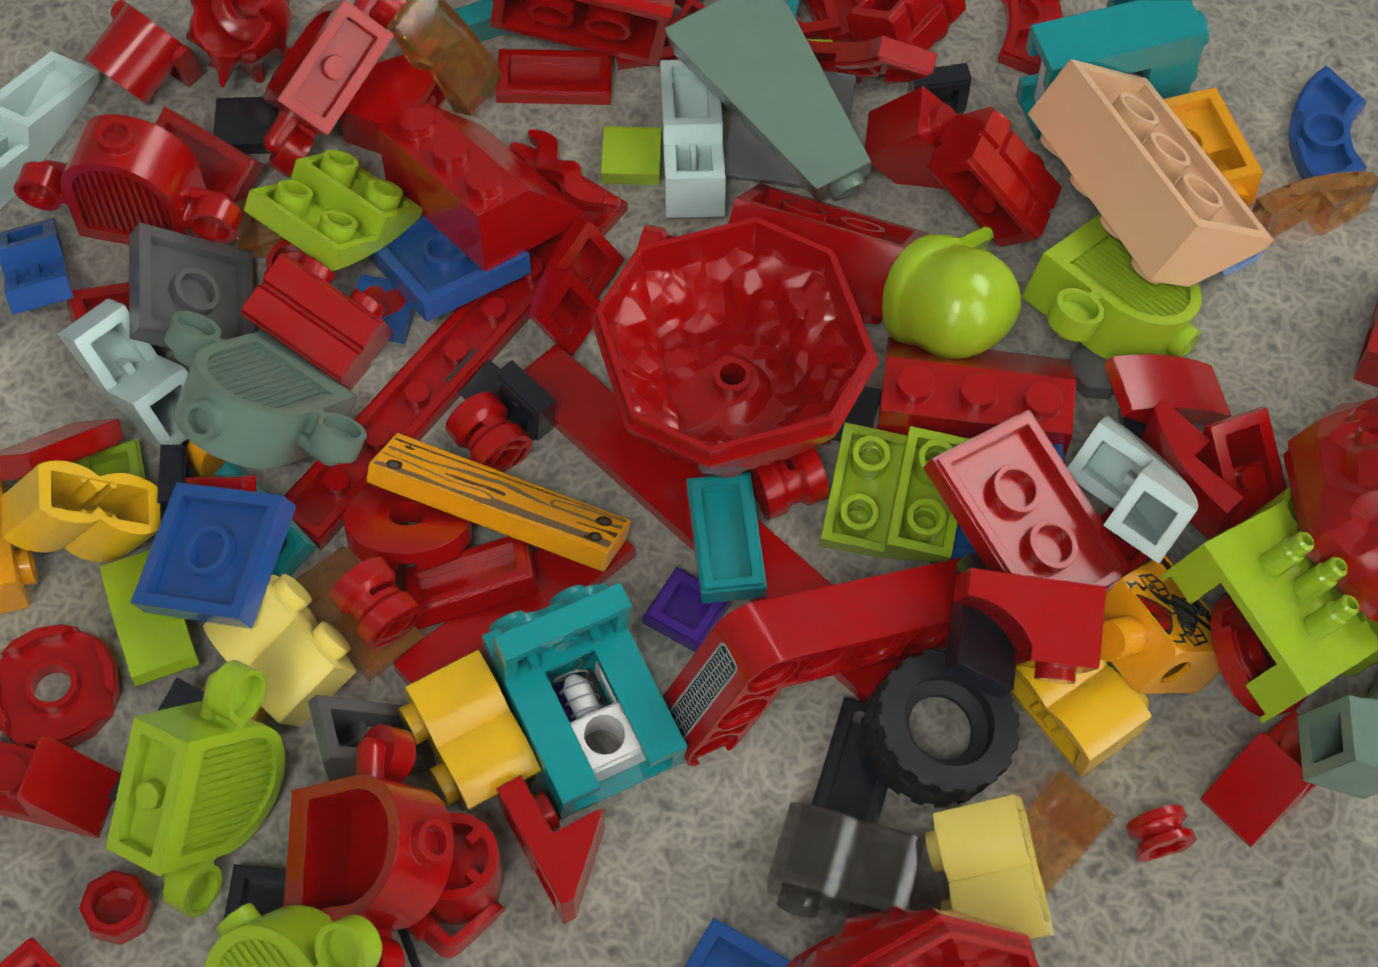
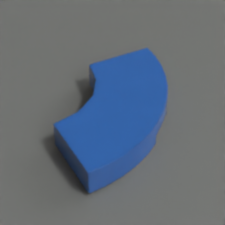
(1322, 127)

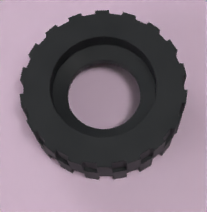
(906, 765)

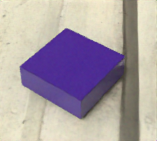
(679, 611)

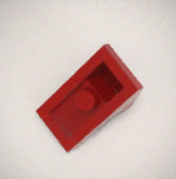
(1246, 459)
(1261, 783)
(55, 787)
(558, 858)

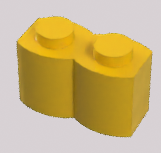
(80, 511)
(1084, 718)
(468, 731)

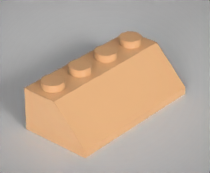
(1145, 175)

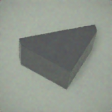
(343, 724)

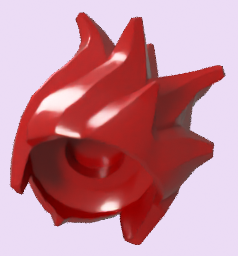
(240, 34)

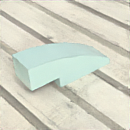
(38, 111)
(691, 145)

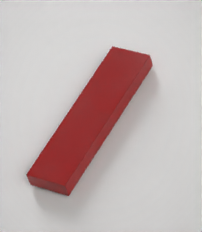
(464, 634)

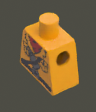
(1156, 634)

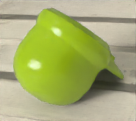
(950, 295)

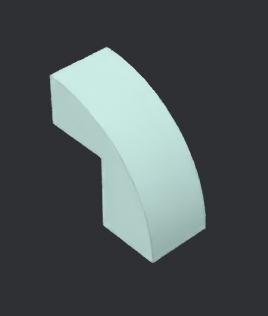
(128, 371)
(1143, 488)

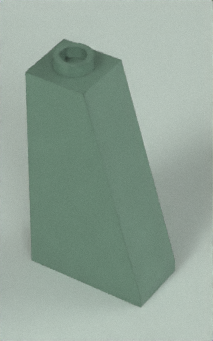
(774, 85)

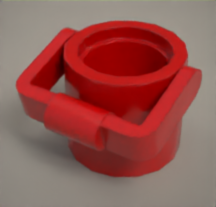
(141, 54)
(469, 891)

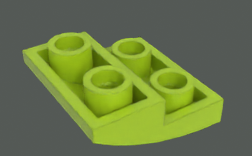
(334, 209)
(885, 500)

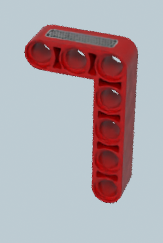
(803, 640)

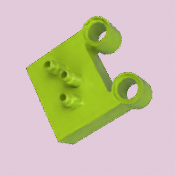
(1287, 602)

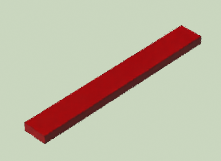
(419, 390)
(593, 422)

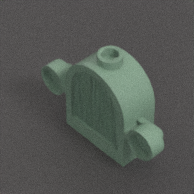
(258, 399)

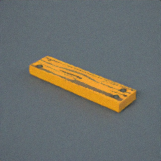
(499, 501)

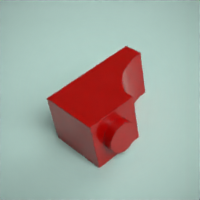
(1048, 620)

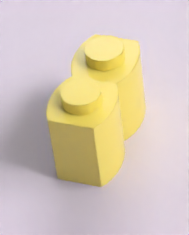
(289, 649)
(991, 865)

